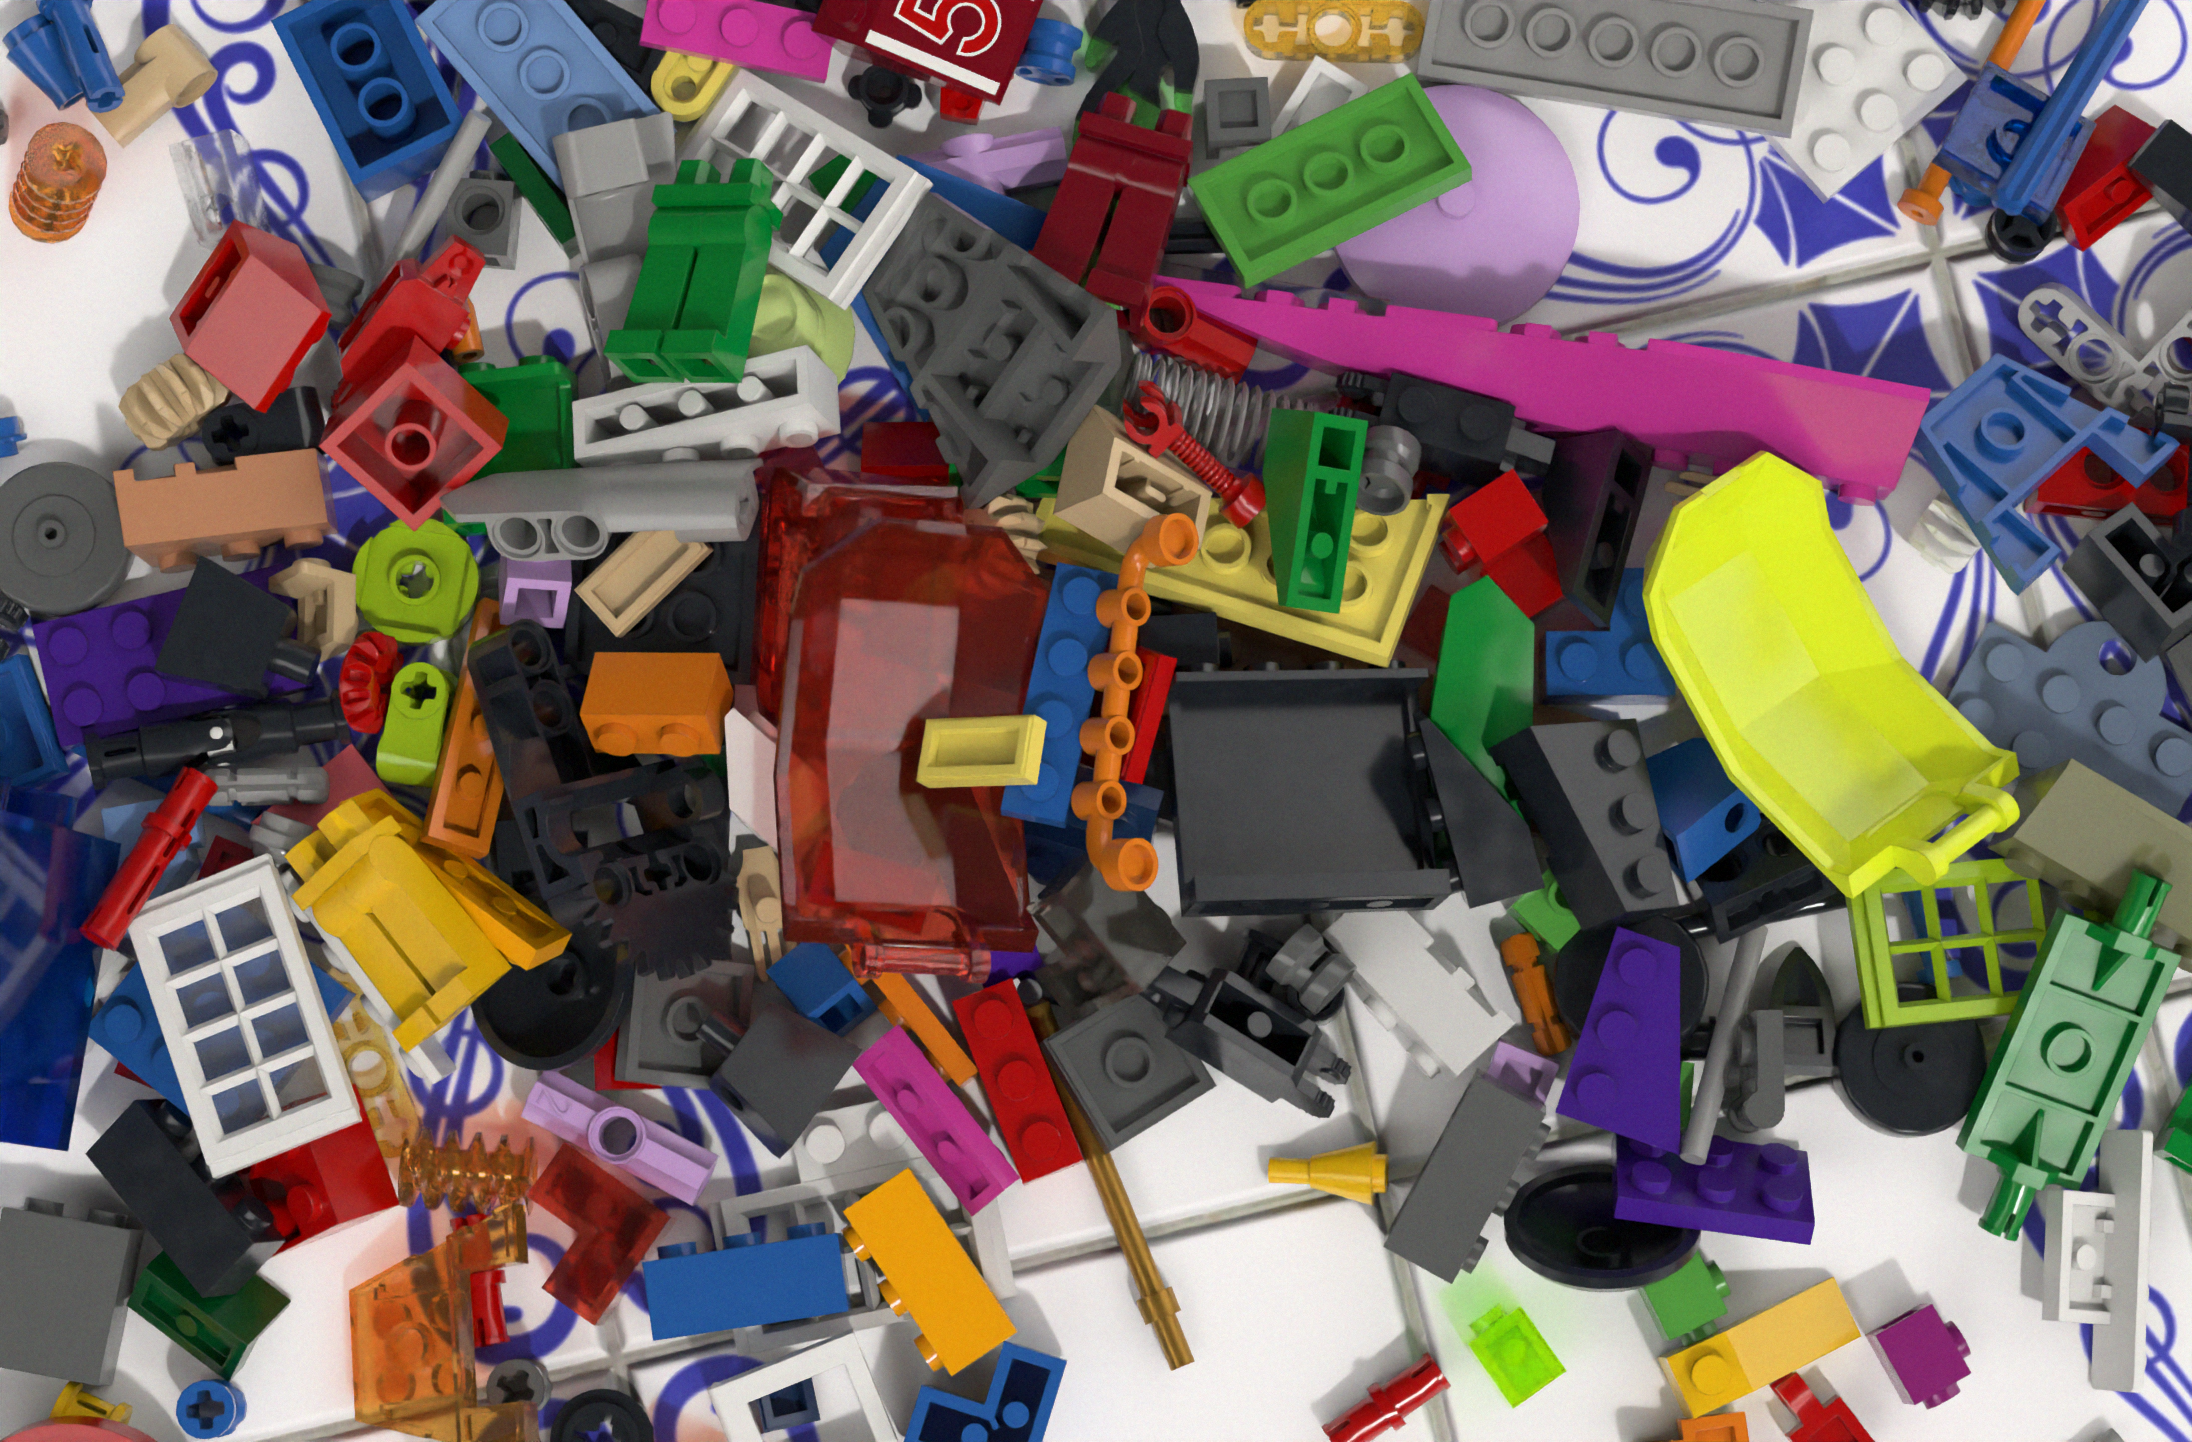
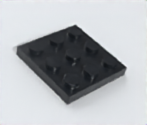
(705, 613)

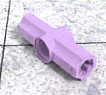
(1003, 163)
(582, 1119)

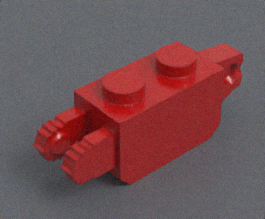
(409, 302)

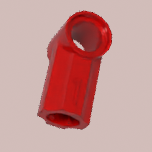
(1196, 337)

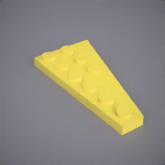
(1238, 581)

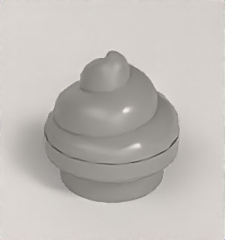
(277, 837)

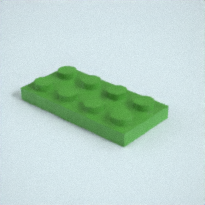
(1329, 180)

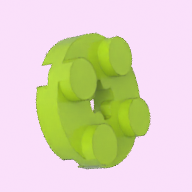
(438, 611)

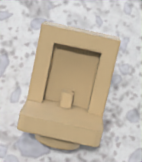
(324, 604)

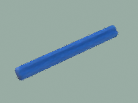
(2066, 105)

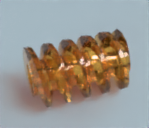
(57, 183)
(466, 1173)

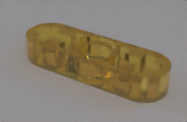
(1379, 44)
(400, 1108)

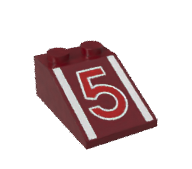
(941, 42)

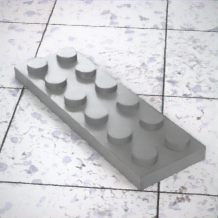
(1653, 58)

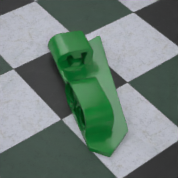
(1483, 683)

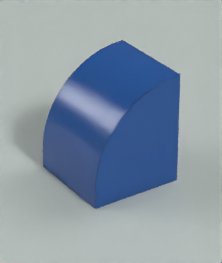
(822, 988)

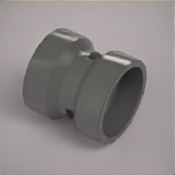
(1386, 470)
(1299, 959)

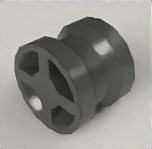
(338, 290)

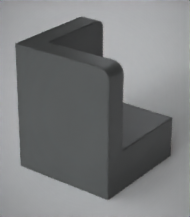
(1235, 113)

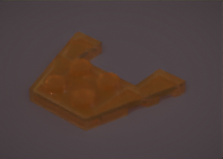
(418, 1339)

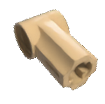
(165, 75)

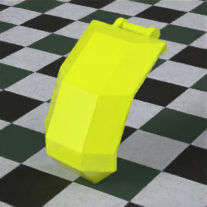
(1809, 686)

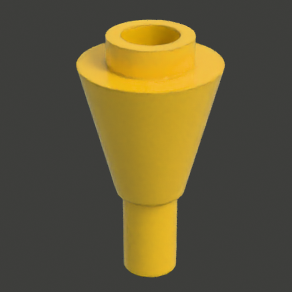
(1346, 1172)

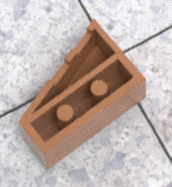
(227, 509)

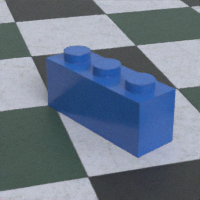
(746, 1282)

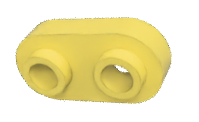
(704, 74)

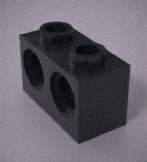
(1761, 884)

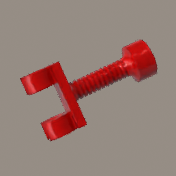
(1165, 430)

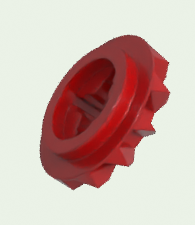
(368, 679)

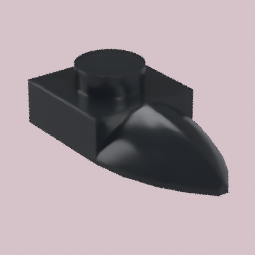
(1807, 1016)

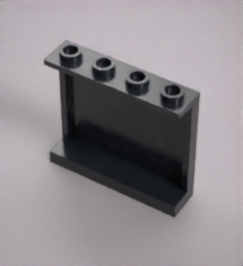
(1299, 791)

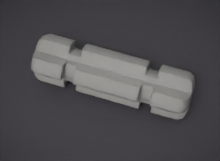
(270, 786)

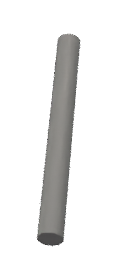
(438, 191)
(1723, 1046)

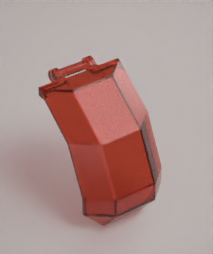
(878, 640)

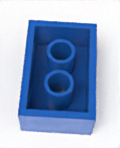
(372, 89)

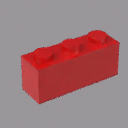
(1018, 1082)

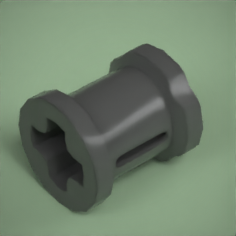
(538, 1381)

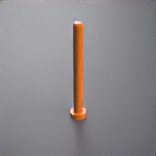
(1923, 203)

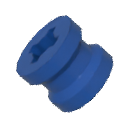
(1050, 53)

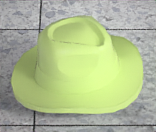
(797, 316)

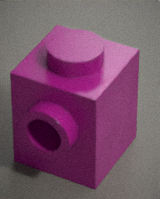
(1921, 1355)

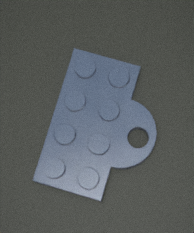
(2069, 707)

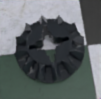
(591, 1409)

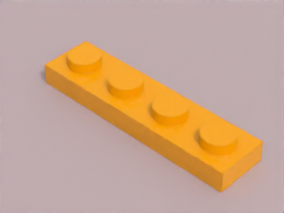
(505, 917)

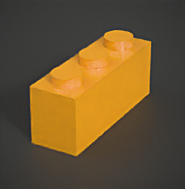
(927, 1273)

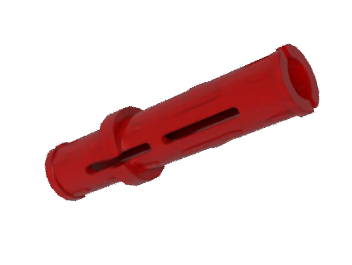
(163, 836)

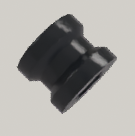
(2014, 250)

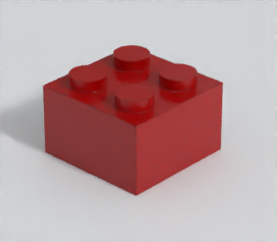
(414, 433)

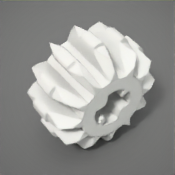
(1944, 536)

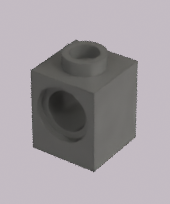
(499, 241)

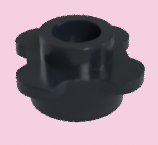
(883, 109)

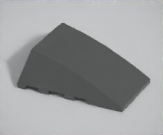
(993, 345)

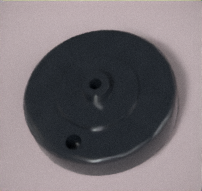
(1584, 957)
(1908, 1076)

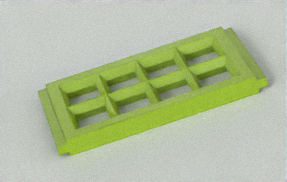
(1875, 951)

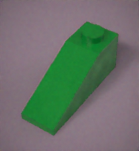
(1311, 503)

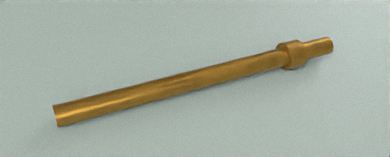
(1157, 1303)

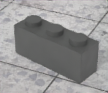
(1468, 1177)

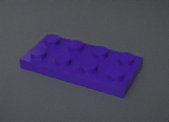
(104, 663)

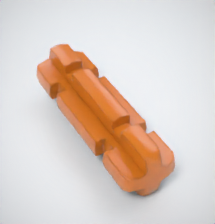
(1535, 993)

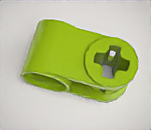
(415, 727)

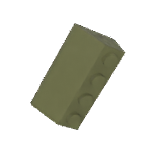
(2087, 840)

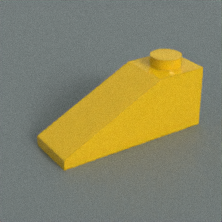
(1759, 1348)

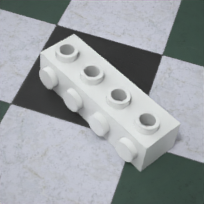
(780, 403)

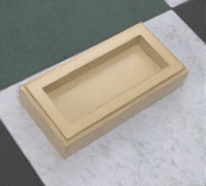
(639, 577)

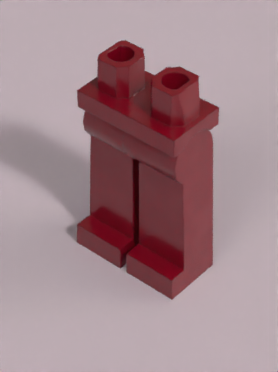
(1147, 177)

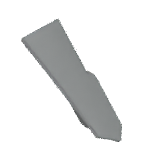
(609, 193)
(577, 509)

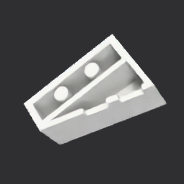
(1417, 990)

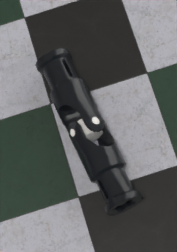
(170, 744)

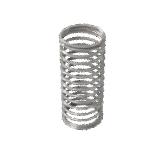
(1142, 369)

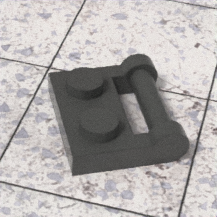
(1761, 1072)

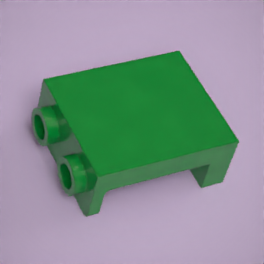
(540, 416)

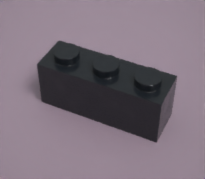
(201, 1222)

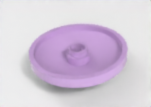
(1490, 242)

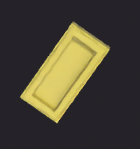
(981, 751)

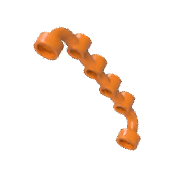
(1124, 862)

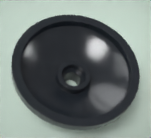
(541, 1016)
(1569, 1235)

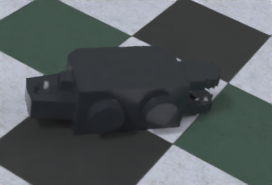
(1458, 431)
(1247, 1036)

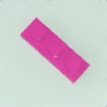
(739, 34)
(935, 1120)

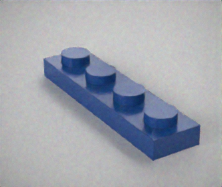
(1062, 692)

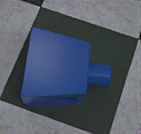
(1698, 807)

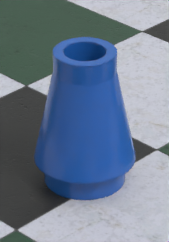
(41, 57)

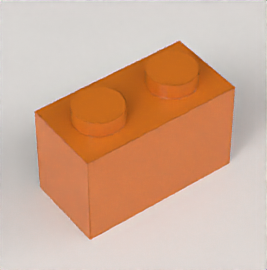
(656, 703)

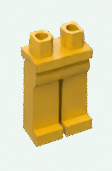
(394, 920)

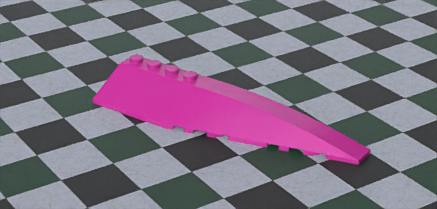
(1666, 399)

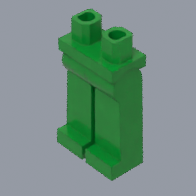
(699, 276)

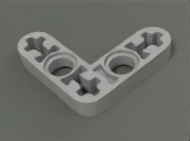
(2129, 364)

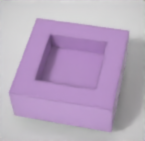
(1523, 1069)

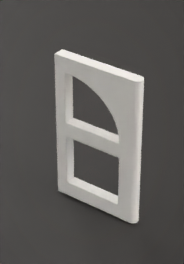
(733, 1394)

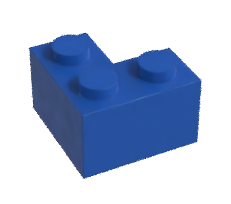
(1609, 664)
(1014, 1409)

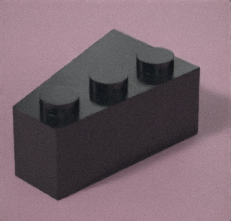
(1597, 817)

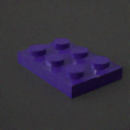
(1736, 1191)

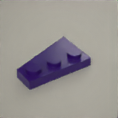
(1630, 1046)

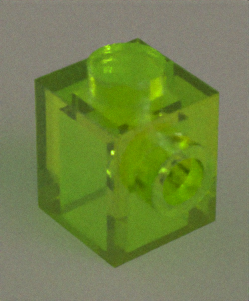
(1512, 1354)

